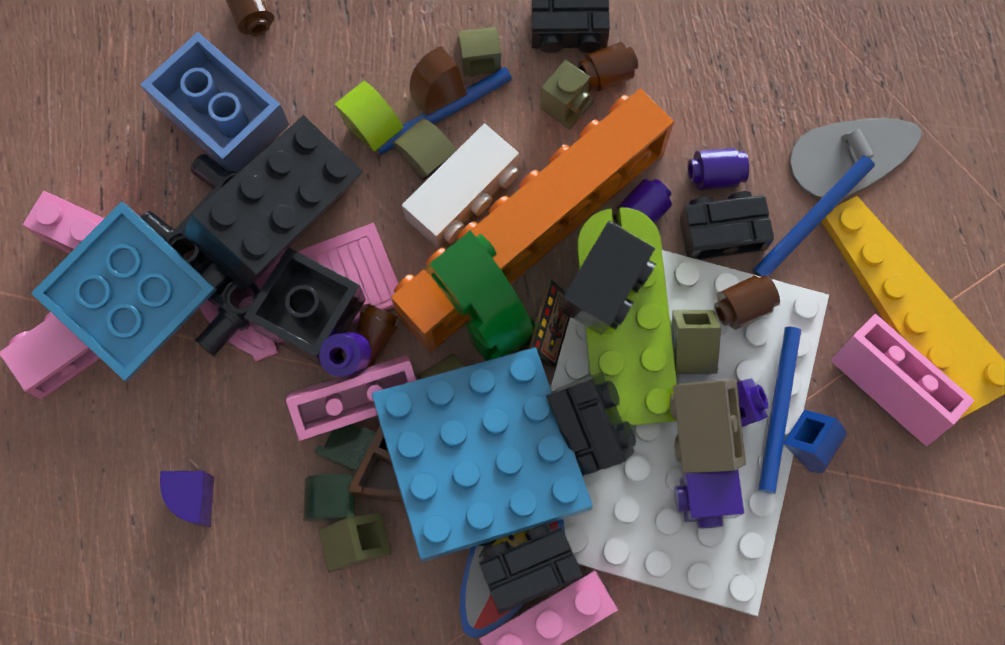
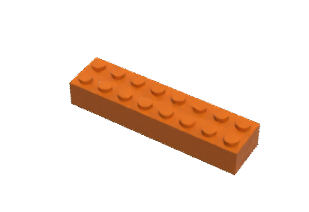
(546, 208)

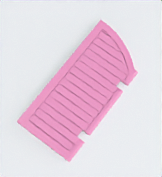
(354, 255)

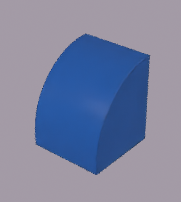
(815, 440)

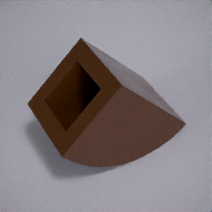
(436, 81)

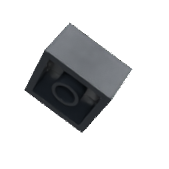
(605, 279)
(304, 305)

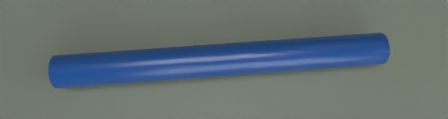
(473, 92)
(814, 217)
(779, 410)

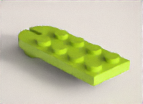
(640, 350)

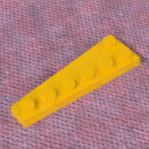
(915, 303)

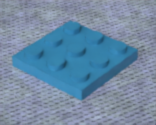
(124, 291)

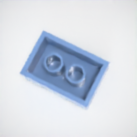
(215, 103)

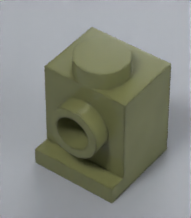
(566, 94)

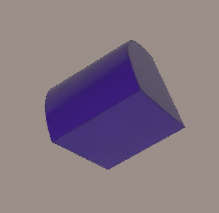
(188, 495)

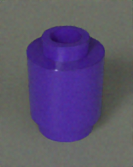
(718, 168)
(649, 198)
(356, 349)

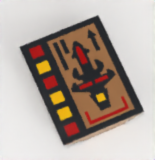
(550, 326)

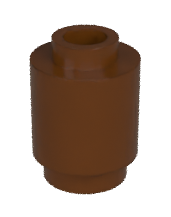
(251, 16)
(609, 66)
(746, 301)

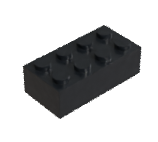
(271, 202)

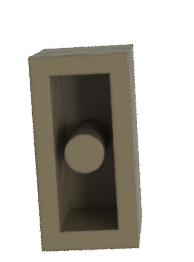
(708, 426)

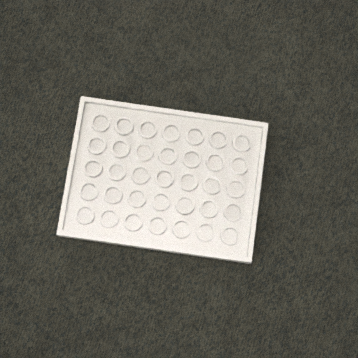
(634, 513)

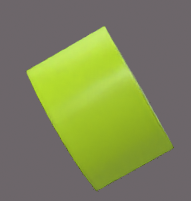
(368, 116)

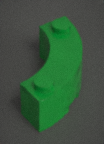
(481, 289)

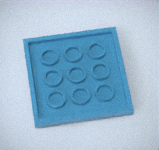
(479, 454)

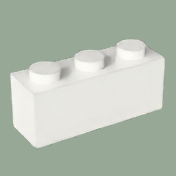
(462, 186)

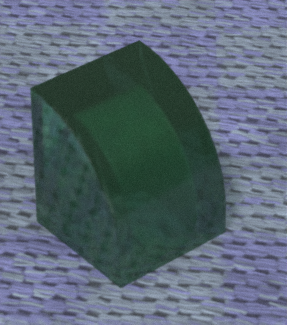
(327, 498)

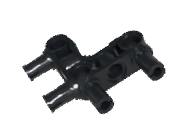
(228, 292)

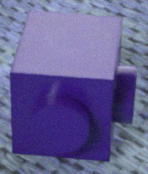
(709, 498)

